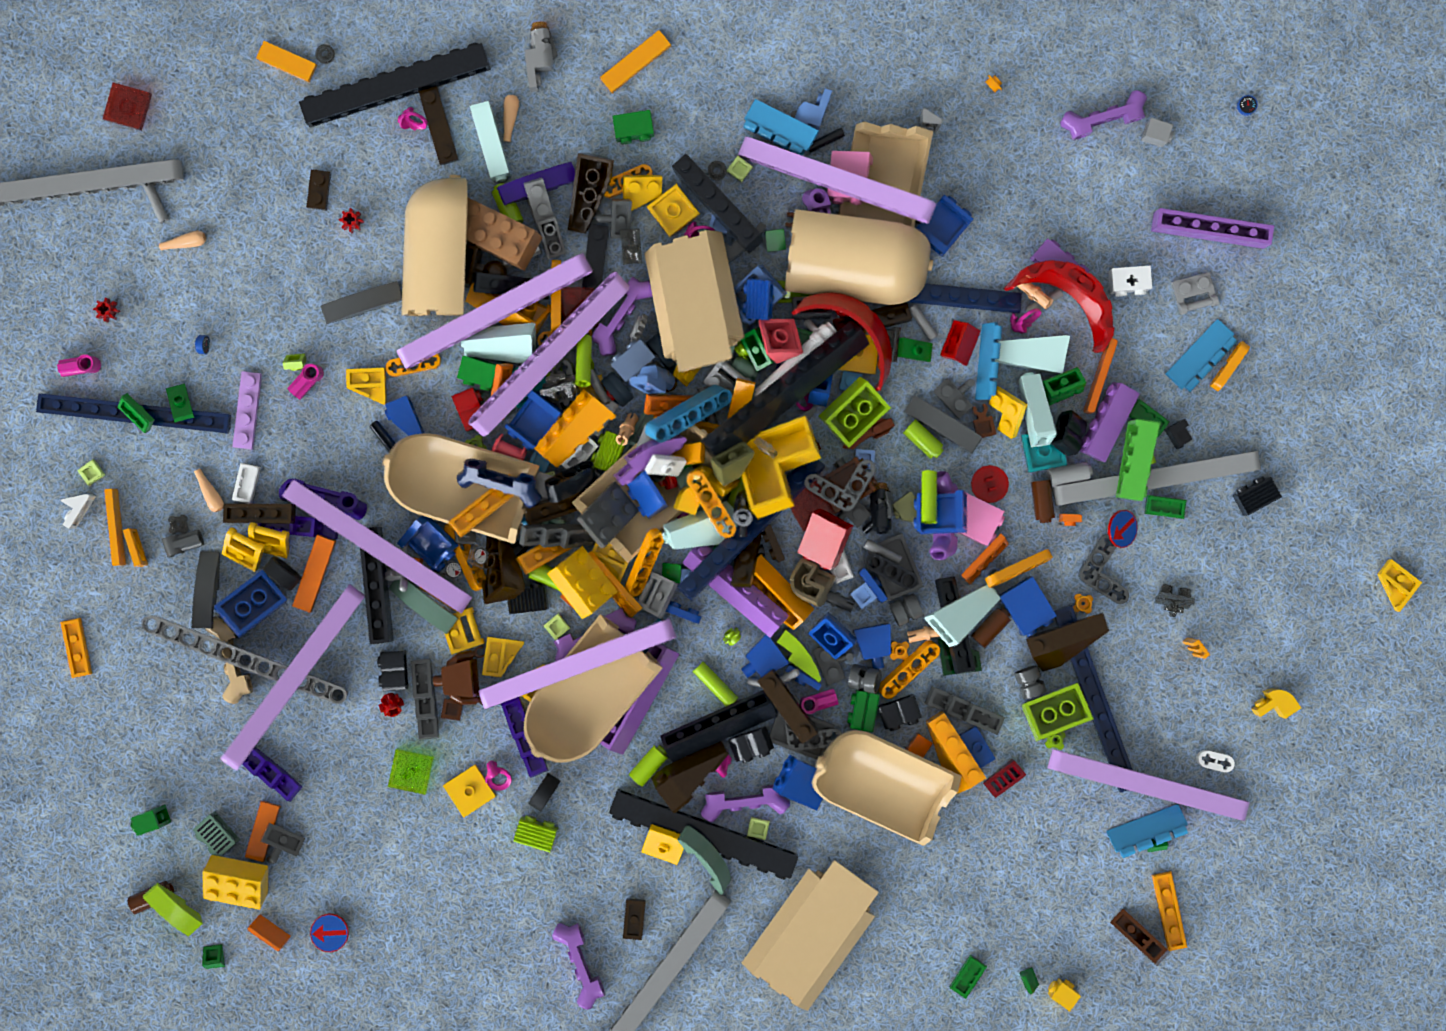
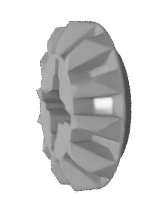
(638, 327)

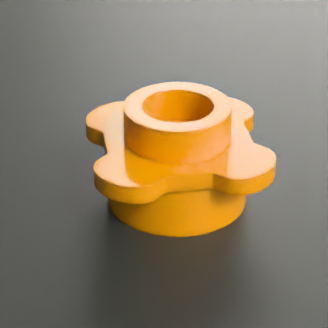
(994, 83)
(1086, 607)
(894, 650)

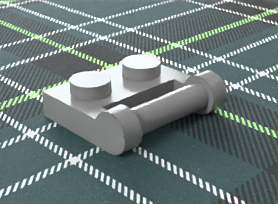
(1192, 287)
(719, 378)
(660, 595)

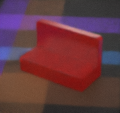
(960, 342)

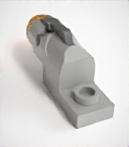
(540, 55)

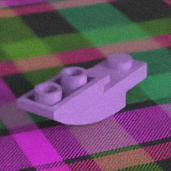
(640, 457)

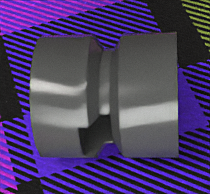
(905, 610)
(862, 678)
(1030, 683)

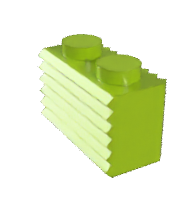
(608, 452)
(535, 833)

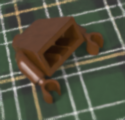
(461, 678)

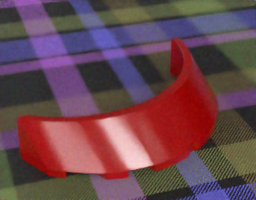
(1079, 285)
(863, 316)

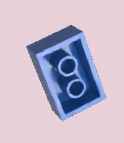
(250, 604)

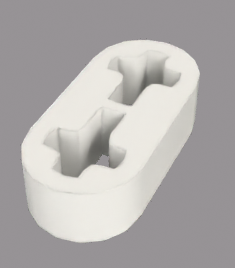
(1214, 765)

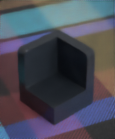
(1178, 433)

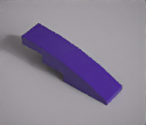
(552, 177)
(304, 527)
(515, 718)
(271, 774)

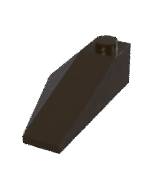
(590, 183)
(503, 575)
(1062, 643)
(682, 777)

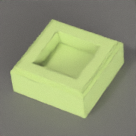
(739, 168)
(91, 472)
(556, 626)
(758, 828)

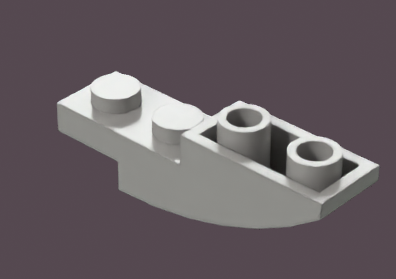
(544, 218)

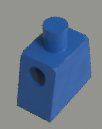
(874, 643)
(764, 658)

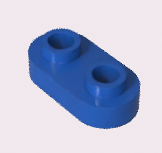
(691, 615)

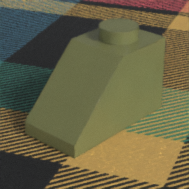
(731, 463)
(904, 508)

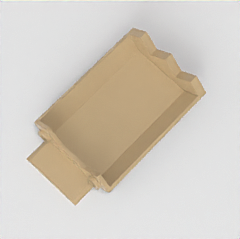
(898, 161)
(694, 299)
(812, 933)

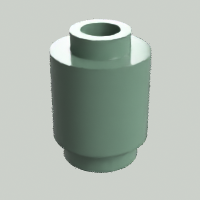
(745, 367)

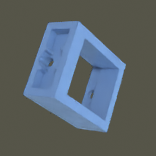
(762, 273)

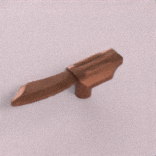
(878, 430)

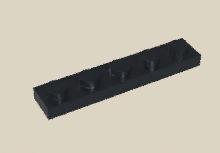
(960, 653)

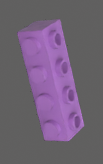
(1108, 421)

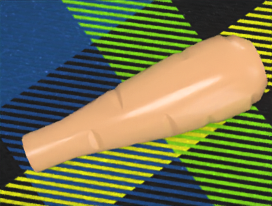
(511, 107)
(188, 240)
(210, 494)

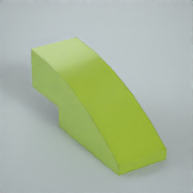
(799, 655)
(173, 909)

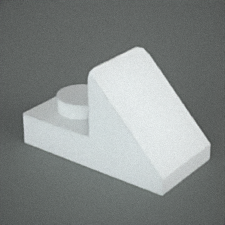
(80, 506)

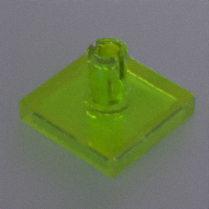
(410, 771)

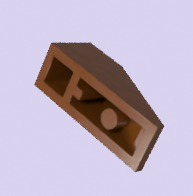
(1140, 937)

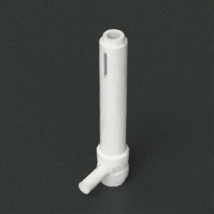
(819, 335)

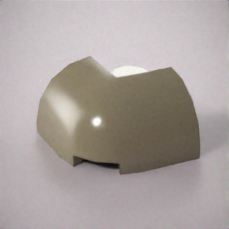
(811, 583)

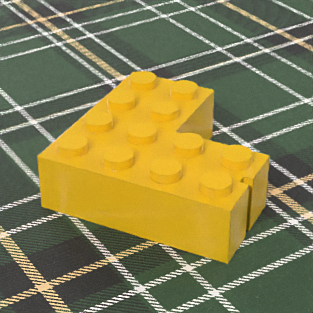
(766, 477)

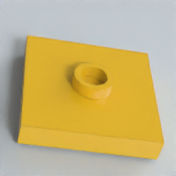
(673, 210)
(864, 361)
(469, 790)
(663, 844)

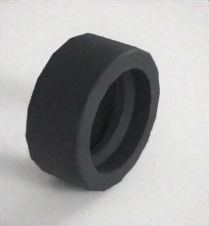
(282, 573)
(544, 792)

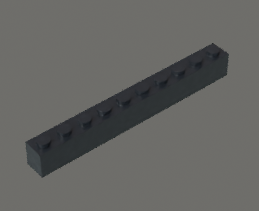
(394, 85)
(787, 389)
(726, 841)

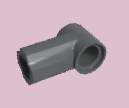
(179, 543)

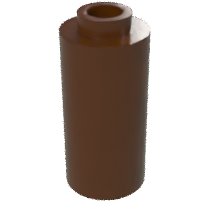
(1043, 501)
(991, 627)
(138, 904)

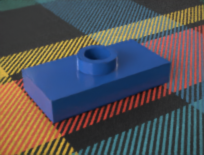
(873, 583)
(804, 678)
(977, 746)

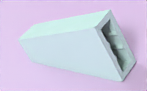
(490, 141)
(503, 343)
(1035, 354)
(1037, 413)
(696, 529)
(962, 615)

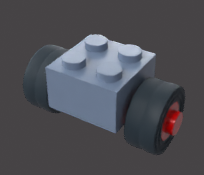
(630, 365)

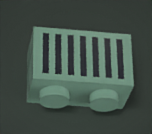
(216, 834)

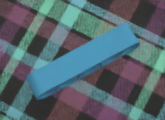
(688, 413)

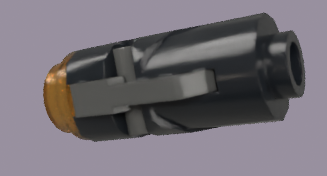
(881, 510)
(742, 513)

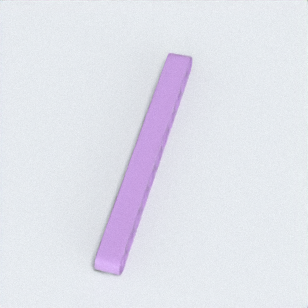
(837, 180)
(494, 311)
(549, 354)
(377, 546)
(577, 663)
(292, 677)
(1148, 784)

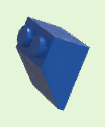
(647, 495)
(832, 636)

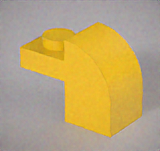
(687, 501)
(1280, 700)

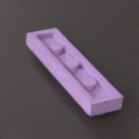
(247, 410)

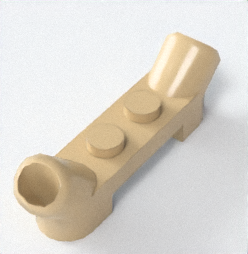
(239, 684)

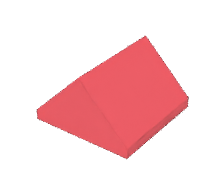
(780, 339)

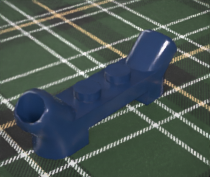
(523, 486)

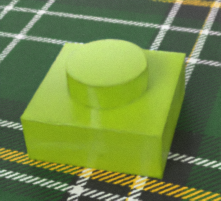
(294, 362)

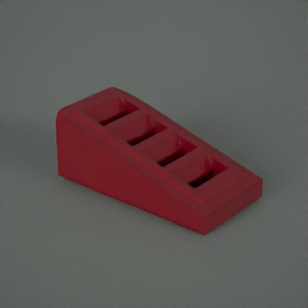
(1014, 779)

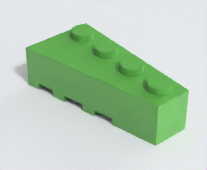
(1137, 459)

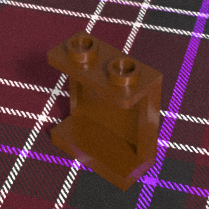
(841, 478)

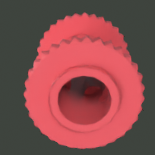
(508, 449)

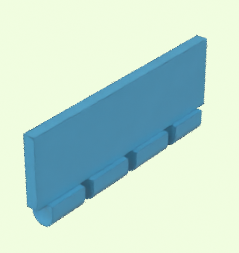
(781, 126)
(1196, 358)
(986, 365)
(1143, 830)

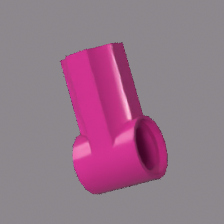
(78, 365)
(304, 382)
(820, 701)

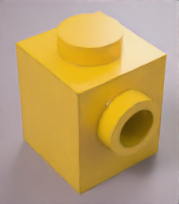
(1064, 993)

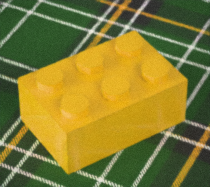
(582, 582)
(235, 882)

